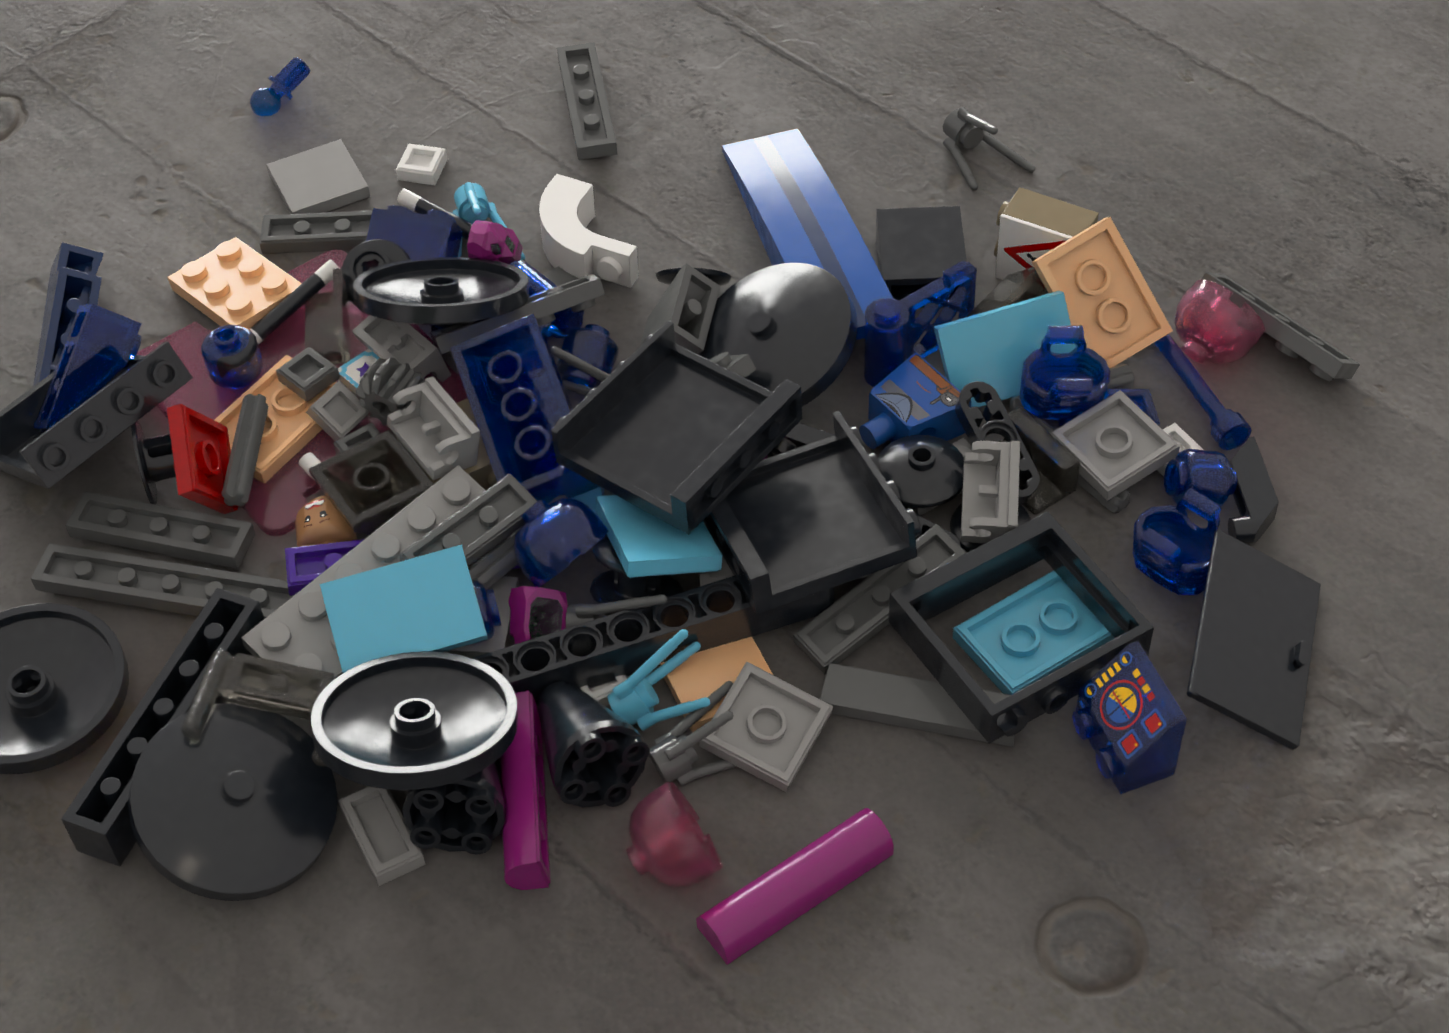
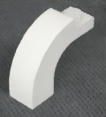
(564, 215)

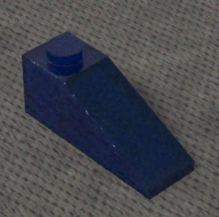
(92, 355)

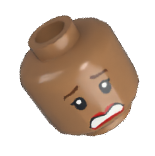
(321, 524)

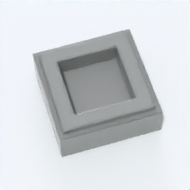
(337, 411)

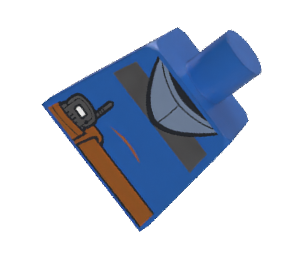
(912, 402)

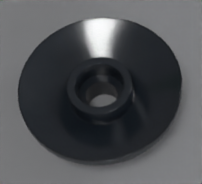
(923, 469)

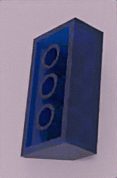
(516, 405)

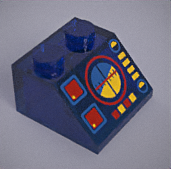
(1130, 721)

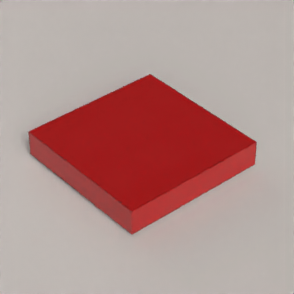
(199, 456)

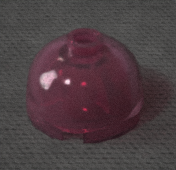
(1215, 326)
(670, 839)

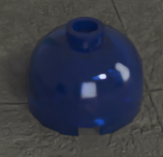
(555, 537)

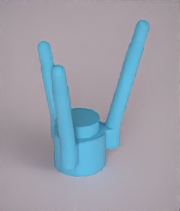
(474, 205)
(635, 697)

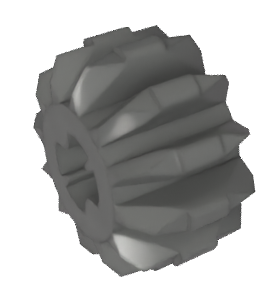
(380, 385)

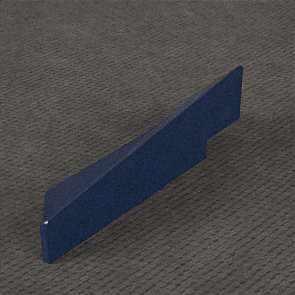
(70, 285)

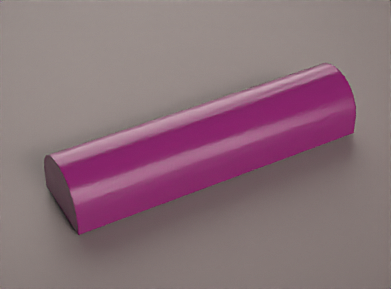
(525, 802)
(796, 885)

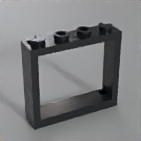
(982, 569)

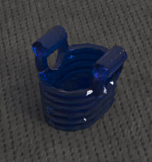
(1063, 383)
(1174, 548)

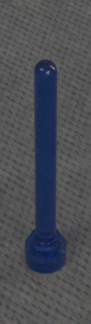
(1227, 427)

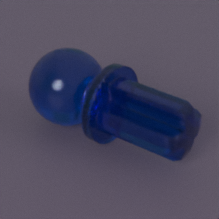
(267, 100)

